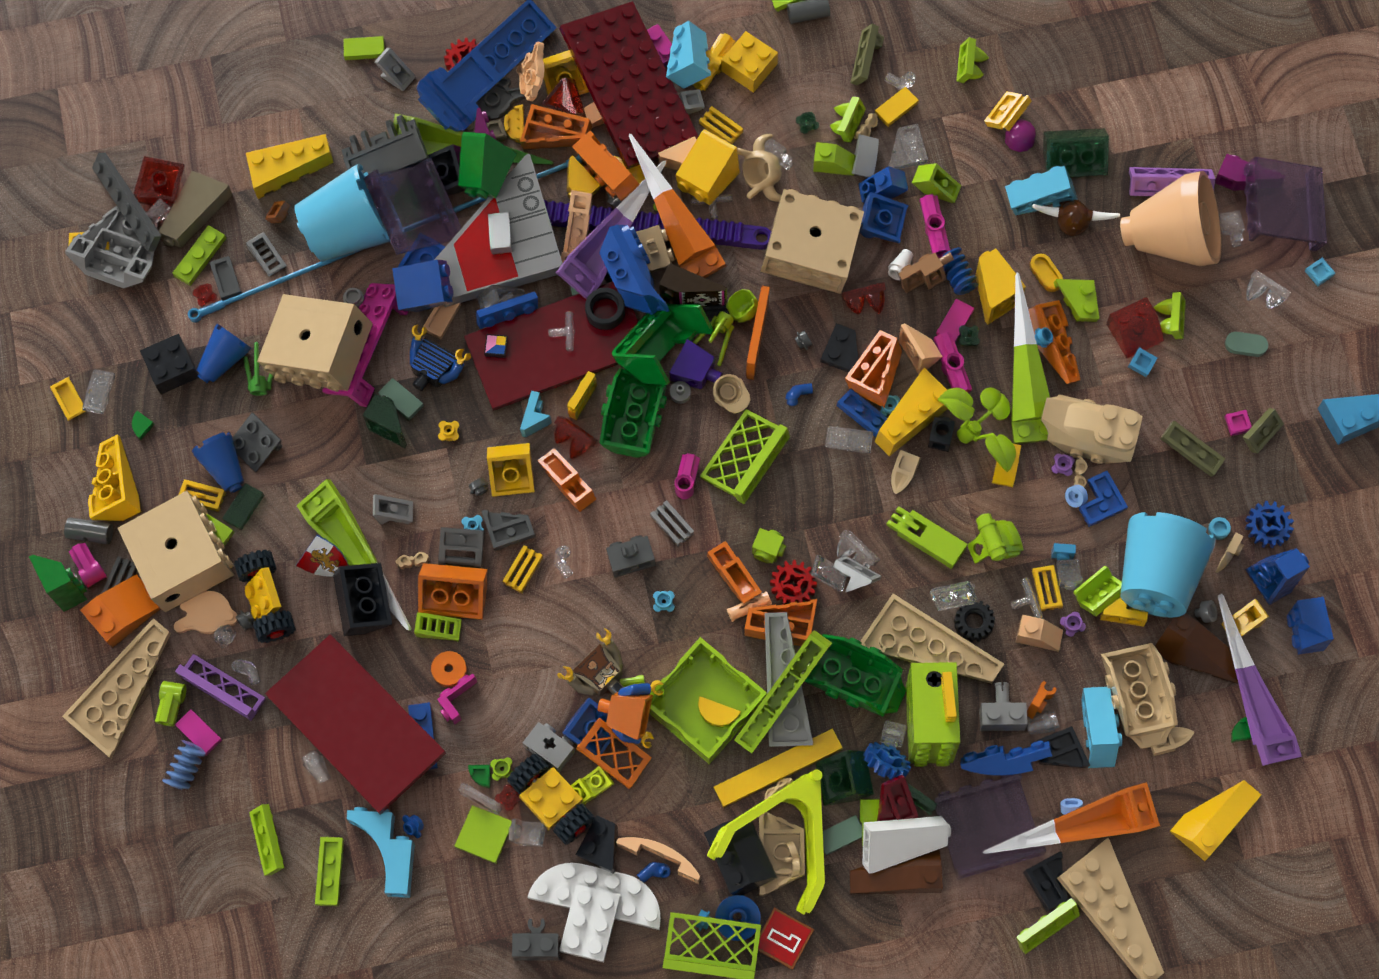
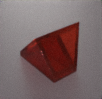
(565, 98)

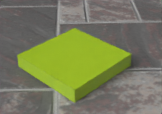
(483, 834)

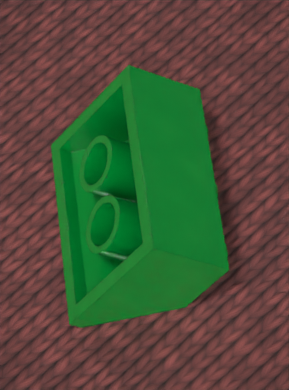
(59, 582)

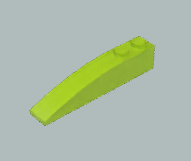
(783, 691)

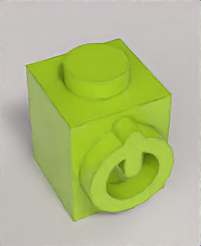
(768, 546)

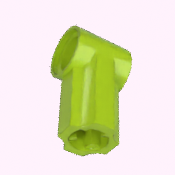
(170, 697)

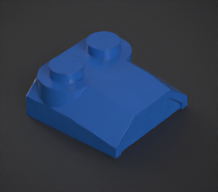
(882, 218)
(582, 723)

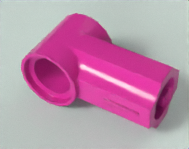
(687, 475)
(89, 568)

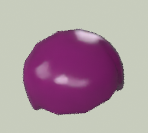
(1021, 136)

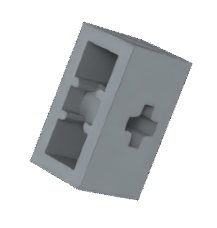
(544, 734)

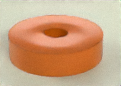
(446, 659)

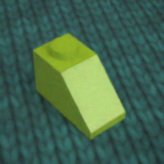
(833, 159)
(936, 181)

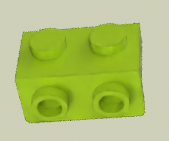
(1098, 591)

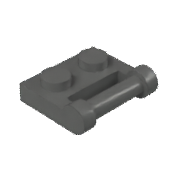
(461, 540)

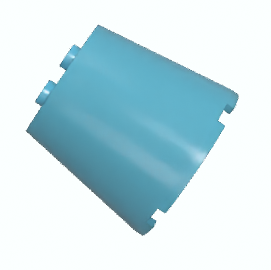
(341, 217)
(1164, 563)

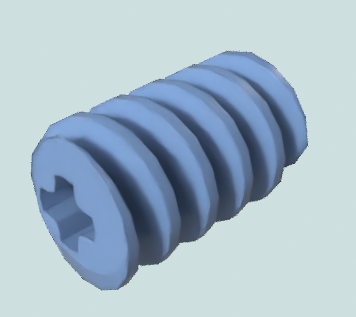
(185, 765)

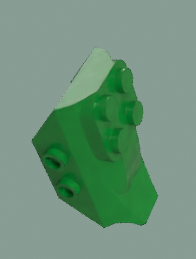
(631, 415)
(859, 676)

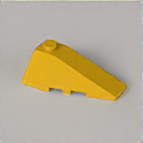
(114, 487)

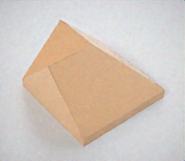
(918, 347)

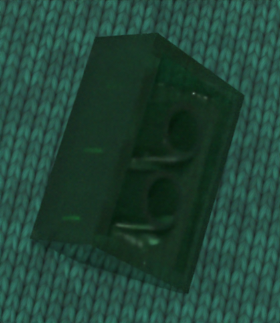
(1080, 151)

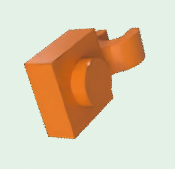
(1038, 703)

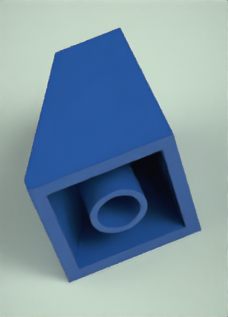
(422, 285)

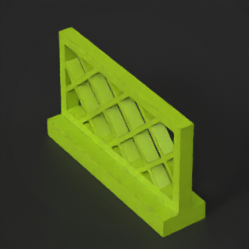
(758, 467)
(709, 966)

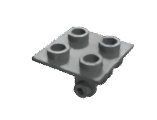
(255, 442)

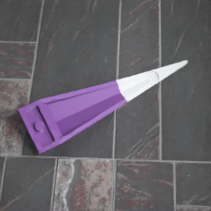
(584, 266)
(1266, 723)

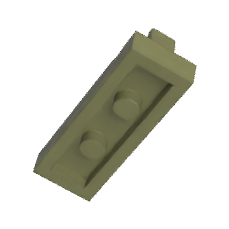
(868, 41)
(1192, 448)

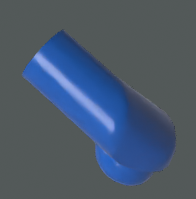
(795, 392)
(654, 869)

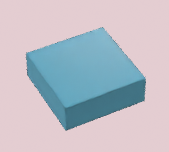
(1320, 272)

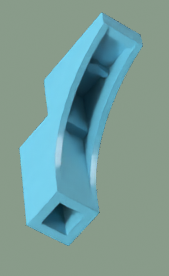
(396, 853)

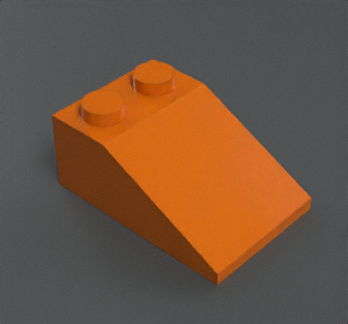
(120, 610)

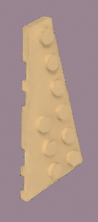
(917, 638)
(111, 700)
(1106, 899)

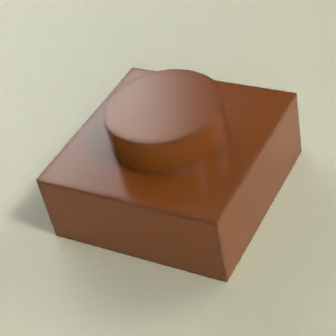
(278, 212)

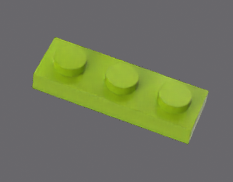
(199, 255)
(266, 839)
(329, 871)
(1048, 925)

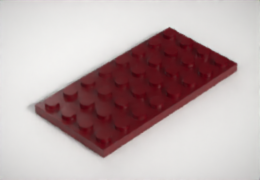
(628, 82)

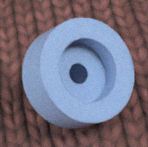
(1076, 496)
(1070, 804)

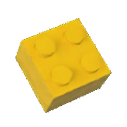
(749, 61)

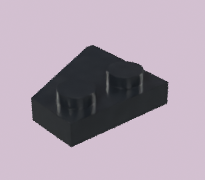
(841, 349)
(1065, 750)
(599, 844)
(1045, 882)

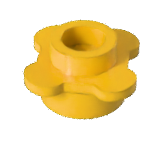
(448, 436)

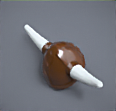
(1074, 216)

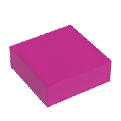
(1238, 422)

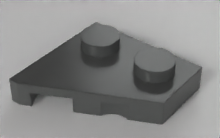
(507, 528)

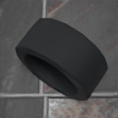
(605, 293)

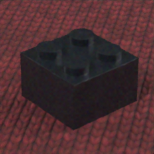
(169, 364)

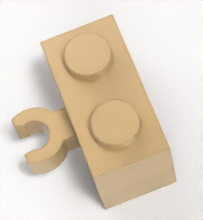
(654, 243)

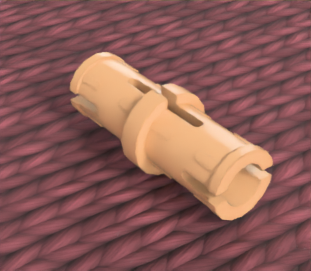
(741, 610)

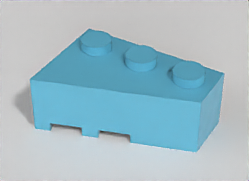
(688, 56)
(1041, 190)
(1100, 727)

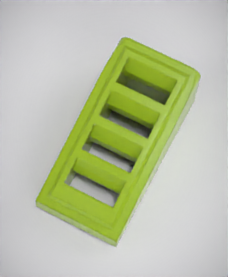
(429, 618)

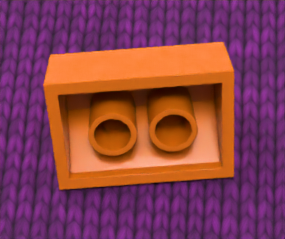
(452, 591)

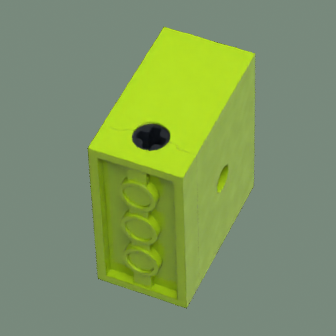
(928, 733)

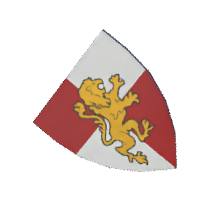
(322, 558)

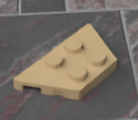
(773, 834)

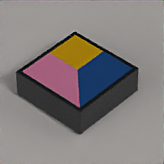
(496, 346)

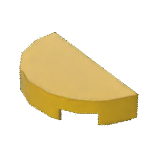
(515, 123)
(716, 713)

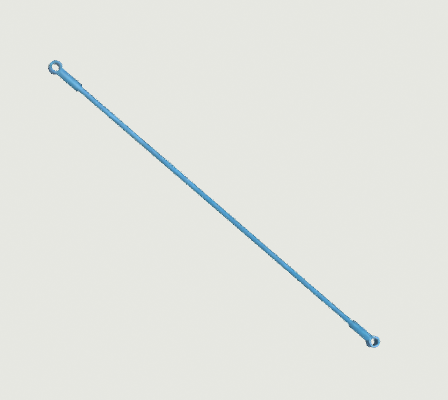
(221, 304)

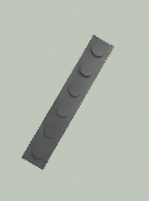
(126, 202)

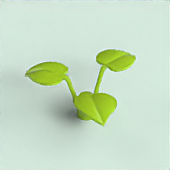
(960, 405)

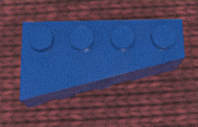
(1278, 574)

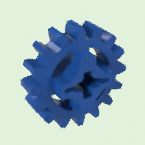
(1259, 517)
(886, 760)

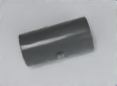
(807, 10)
(87, 529)

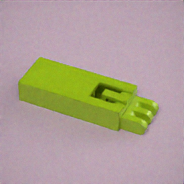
(933, 541)

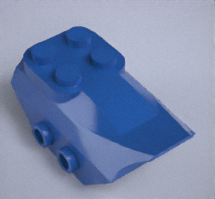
(629, 271)

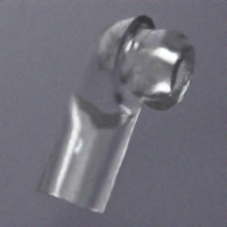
(905, 81)
(560, 561)
(248, 668)

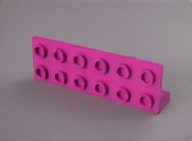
(377, 306)

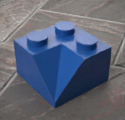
(1310, 625)

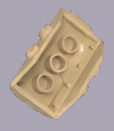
(1091, 429)
(1142, 693)

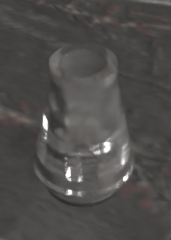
(1043, 724)
(316, 766)

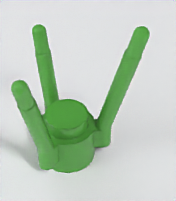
(257, 385)

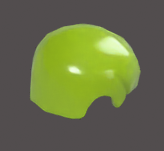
(742, 305)

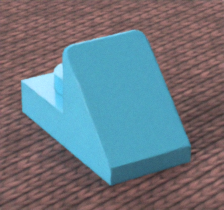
(533, 418)

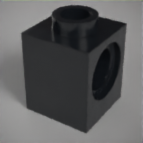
(938, 441)

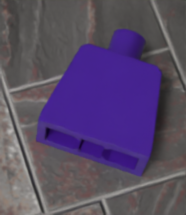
(694, 366)

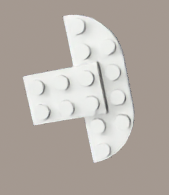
(594, 903)

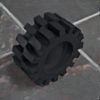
(974, 633)

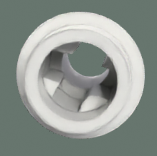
(899, 262)

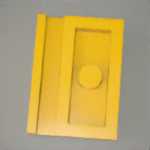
(1007, 111)
(582, 395)

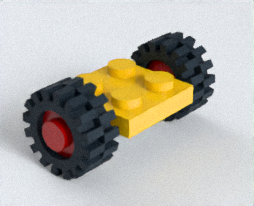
(263, 597)
(551, 798)

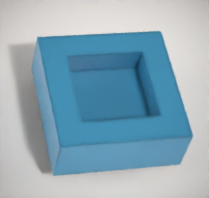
(1142, 362)
(1063, 551)

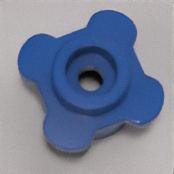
(412, 825)

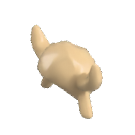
(761, 169)

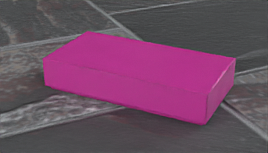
(956, 317)
(198, 731)

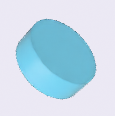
(1219, 528)

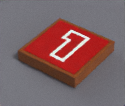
(784, 938)

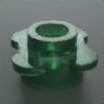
(807, 117)
(968, 341)

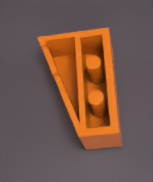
(552, 128)
(605, 167)
(876, 369)
(800, 619)

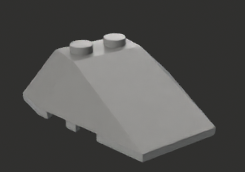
(125, 261)

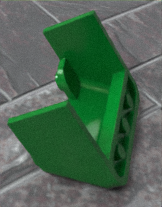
(655, 336)

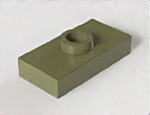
(1263, 430)

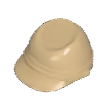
(731, 393)

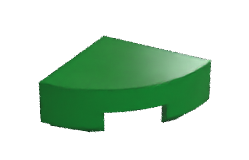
(141, 425)
(1241, 731)
(481, 774)

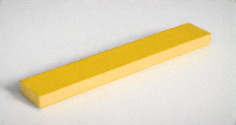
(777, 768)

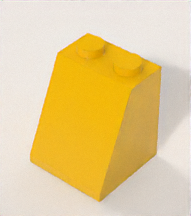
(708, 168)
(995, 285)

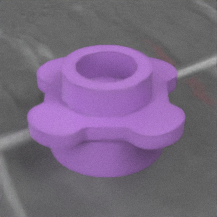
(1067, 460)
(1075, 618)

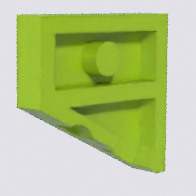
(1080, 298)

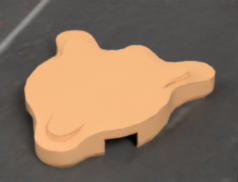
(531, 72)
(206, 613)

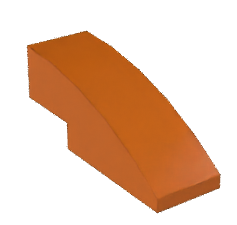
(567, 480)
(733, 572)

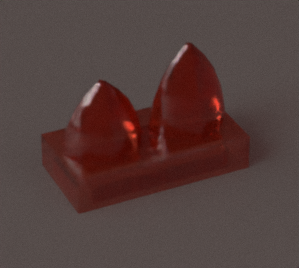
(874, 295)
(581, 439)

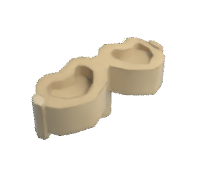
(865, 129)
(1080, 468)
(408, 562)
(780, 784)
(794, 858)

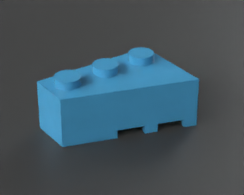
(1350, 416)

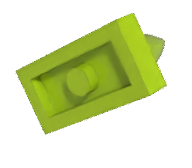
(968, 55)
(852, 115)
(1176, 308)

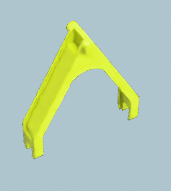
(806, 797)

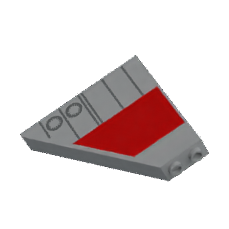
(533, 241)

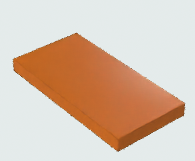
(757, 332)

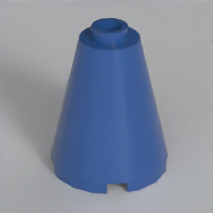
(220, 354)
(221, 461)

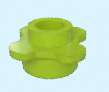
(497, 764)

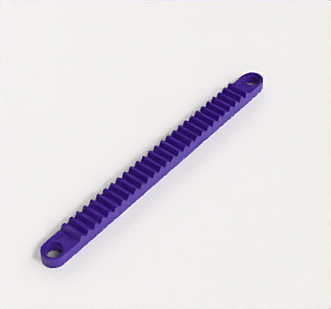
(719, 232)

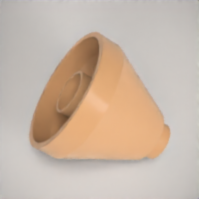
(1178, 222)

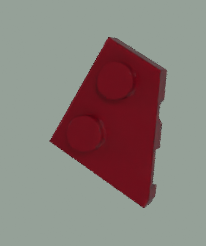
(896, 800)

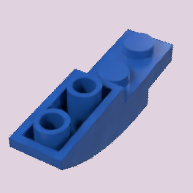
(998, 762)

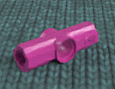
(932, 215)
(956, 375)

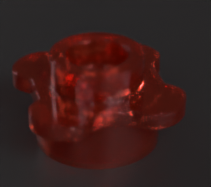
(202, 289)
(508, 791)

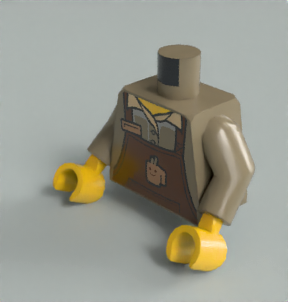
(598, 670)

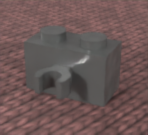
(630, 556)
(535, 945)

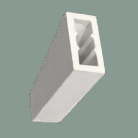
(900, 840)

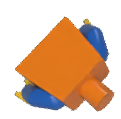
(630, 711)

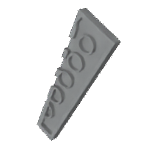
(792, 725)

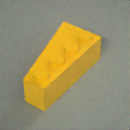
(287, 162)
(912, 413)

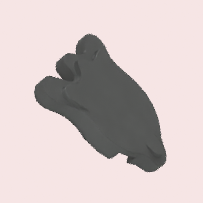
(499, 99)

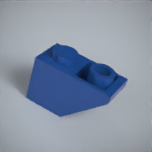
(887, 183)

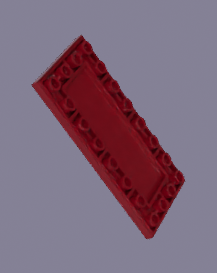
(542, 361)
(355, 724)

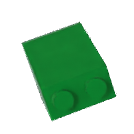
(483, 165)

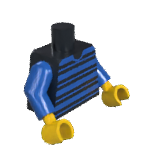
(433, 362)

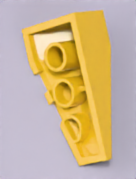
(1212, 821)

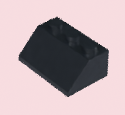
(362, 598)
(745, 861)

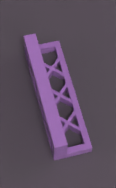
(1152, 180)
(215, 691)

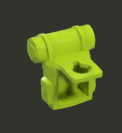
(998, 539)

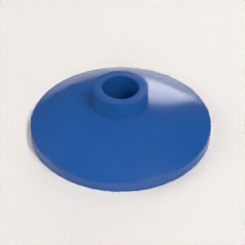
(738, 904)

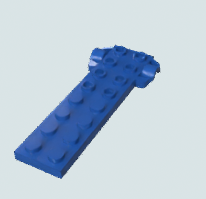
(454, 94)

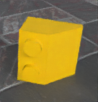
(560, 67)
(510, 469)

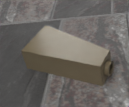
(193, 208)

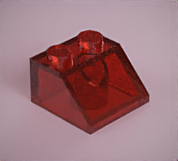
(158, 180)
(1135, 327)

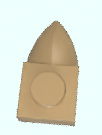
(904, 470)
(1234, 548)
(1177, 737)

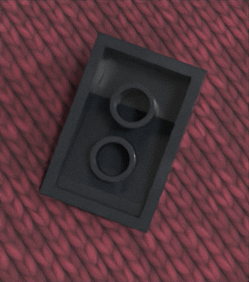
(447, 165)

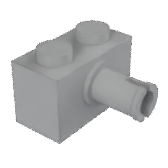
(1003, 714)

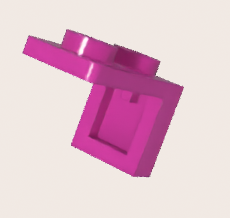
(448, 695)

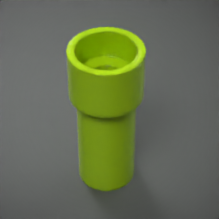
(633, 680)

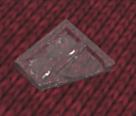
(908, 148)

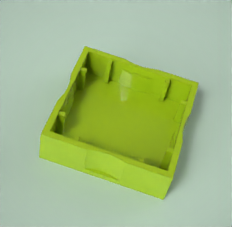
(707, 675)

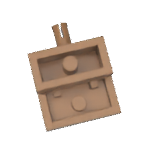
(928, 271)

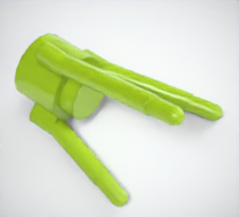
(721, 323)

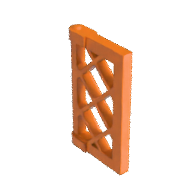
(597, 758)

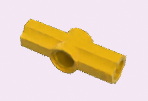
(715, 54)

